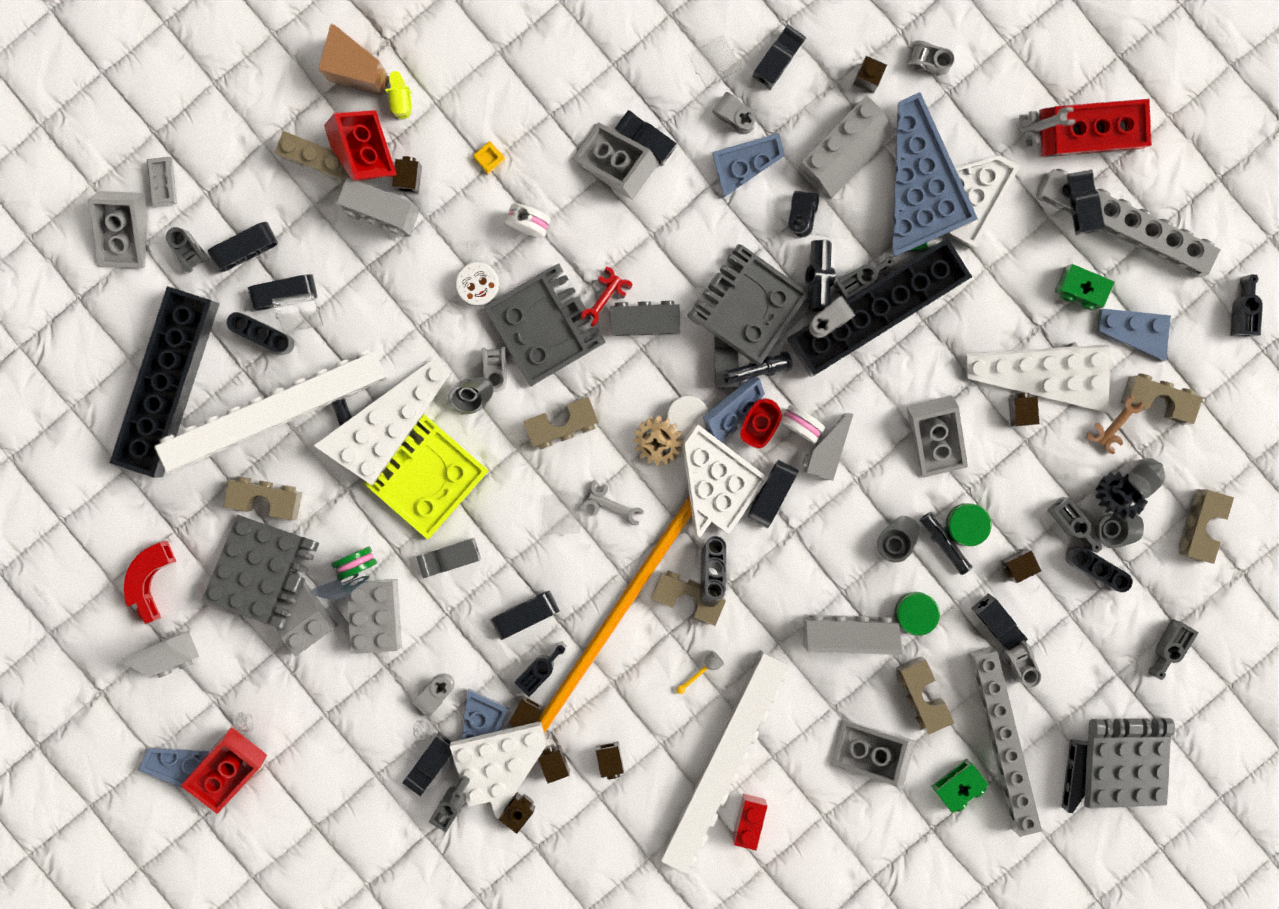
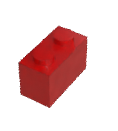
(749, 822)

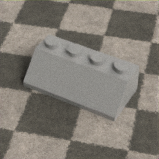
(848, 147)
(851, 635)

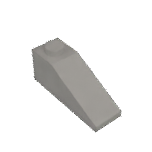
(827, 452)

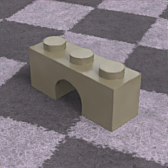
(310, 154)
(1180, 404)
(543, 432)
(283, 501)
(1196, 542)
(670, 588)
(914, 677)

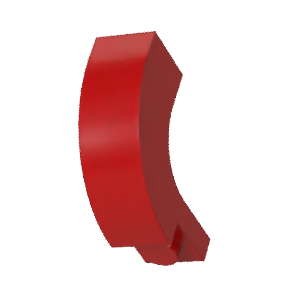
(139, 577)

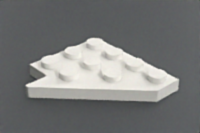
(985, 186)
(718, 481)
(498, 763)

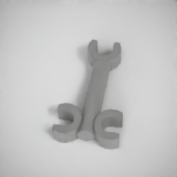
(1032, 125)
(597, 498)

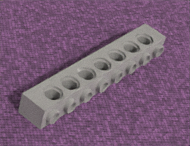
(1204, 250)
(1005, 741)

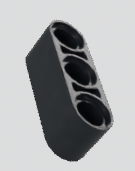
(243, 247)
(263, 294)
(250, 329)
(772, 494)
(1108, 574)
(708, 580)
(525, 615)

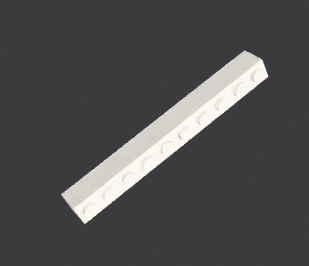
(270, 412)
(724, 761)

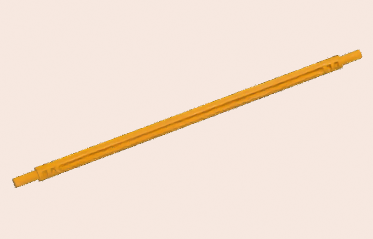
(616, 615)

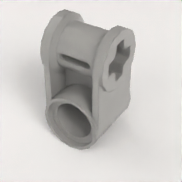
(929, 57)
(731, 110)
(833, 316)
(495, 366)
(1020, 662)
(432, 696)

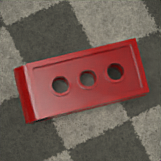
(1062, 141)

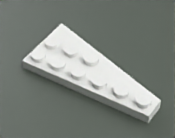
(1062, 374)
(377, 432)

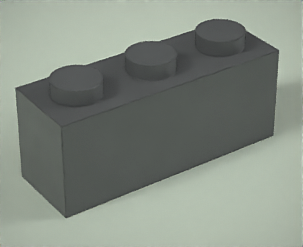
(645, 318)

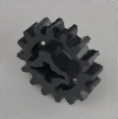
(1120, 496)

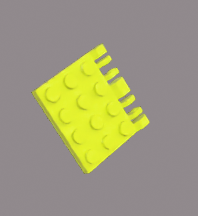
(429, 479)

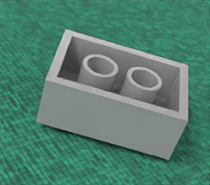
(378, 207)
(374, 617)

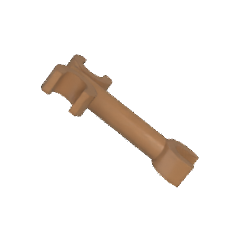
(1108, 437)

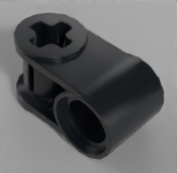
(803, 208)

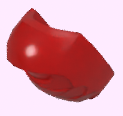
(761, 423)

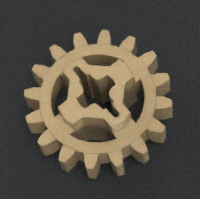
(658, 440)

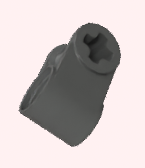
(189, 251)

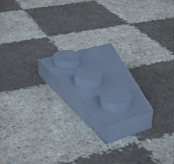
(744, 161)
(1137, 329)
(725, 416)
(482, 715)
(171, 764)

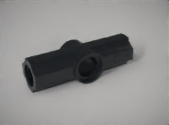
(820, 275)

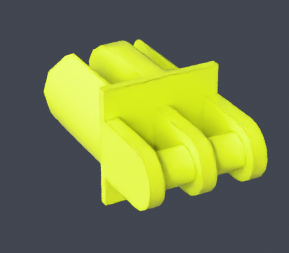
(399, 96)

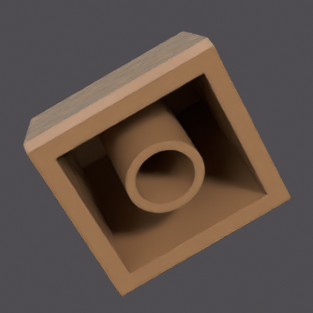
(350, 64)

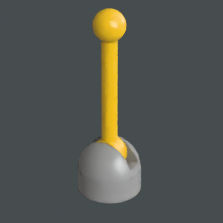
(712, 662)

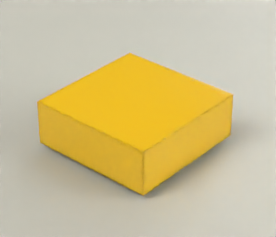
(489, 157)

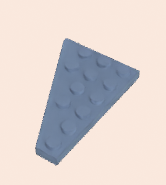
(926, 184)

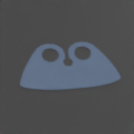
(334, 590)

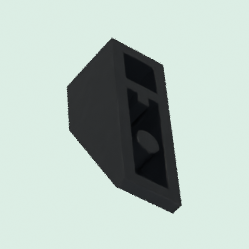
(1075, 775)

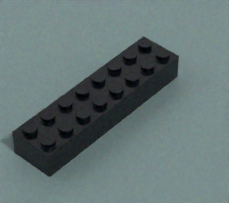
(883, 306)
(164, 380)

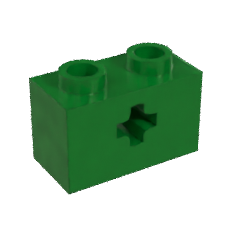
(1097, 287)
(948, 788)

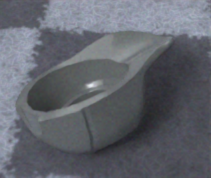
(471, 394)
(1146, 476)
(1118, 532)
(898, 539)

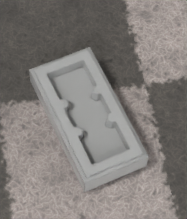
(161, 181)

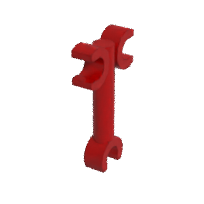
(612, 283)

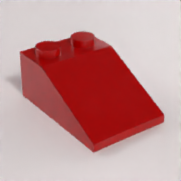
(360, 144)
(224, 770)

